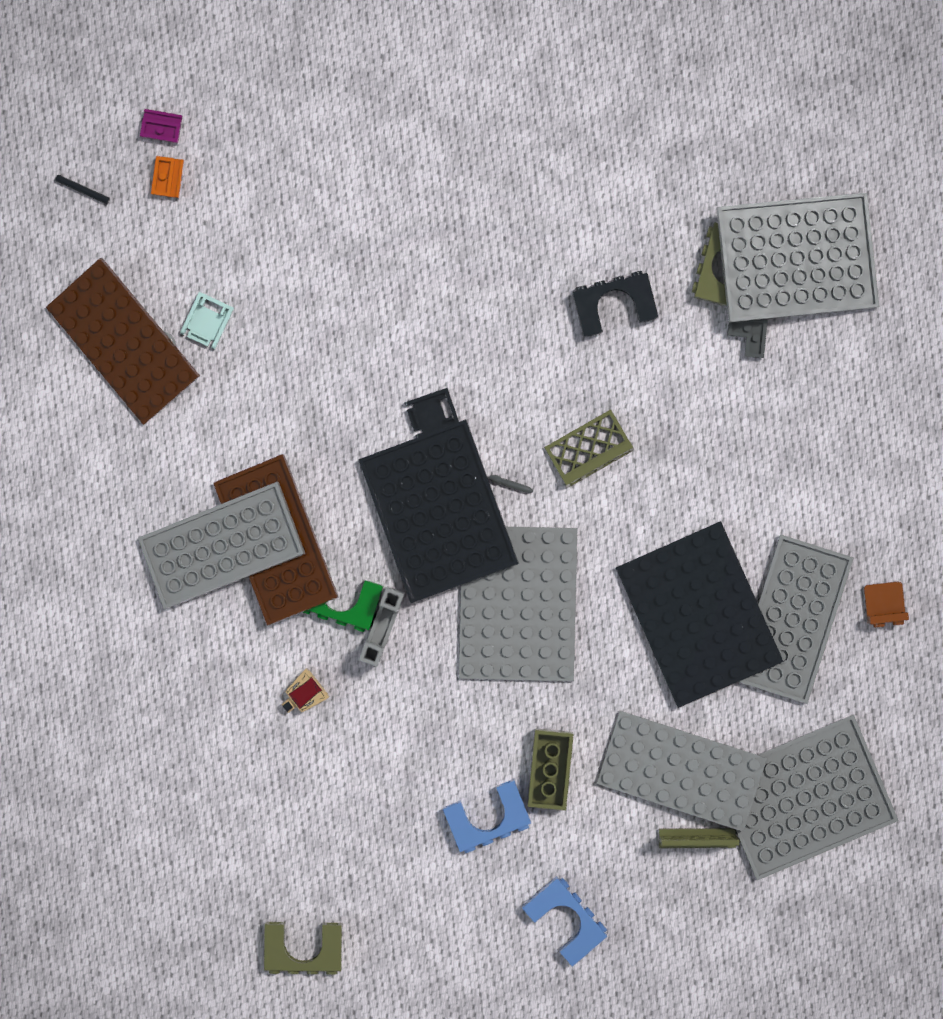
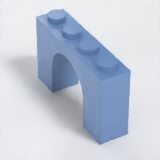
(469, 836)
(557, 894)

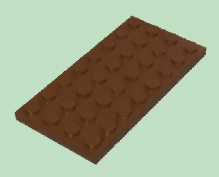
(122, 341)
(300, 581)

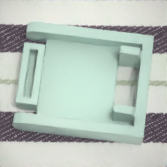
(205, 323)

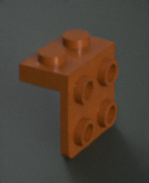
(885, 604)

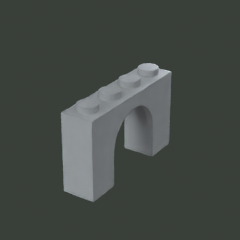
(382, 626)

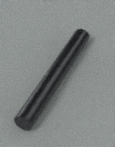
(82, 189)

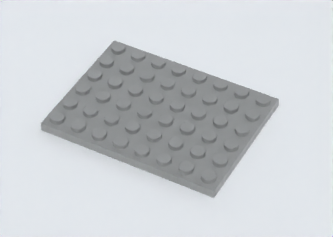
(797, 257)
(523, 616)
(814, 798)

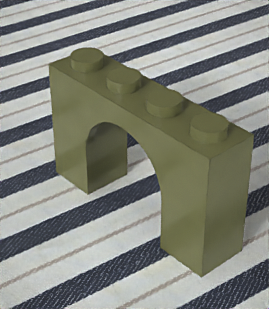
(708, 287)
(278, 958)

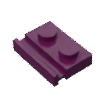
(161, 126)

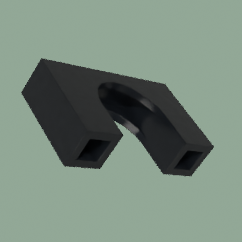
(637, 287)

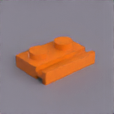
(167, 177)

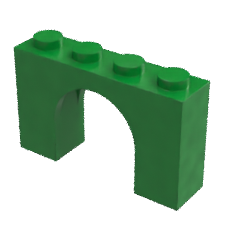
(360, 615)

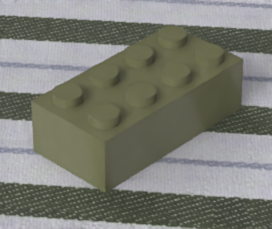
(550, 769)

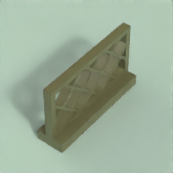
(597, 463)
(698, 838)

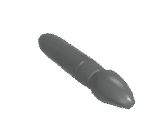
(510, 484)

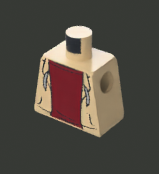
(304, 693)

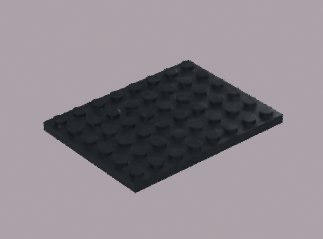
(438, 511)
(699, 614)

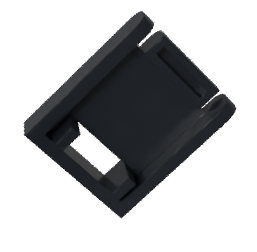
(428, 412)

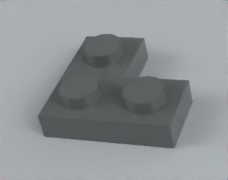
(755, 335)

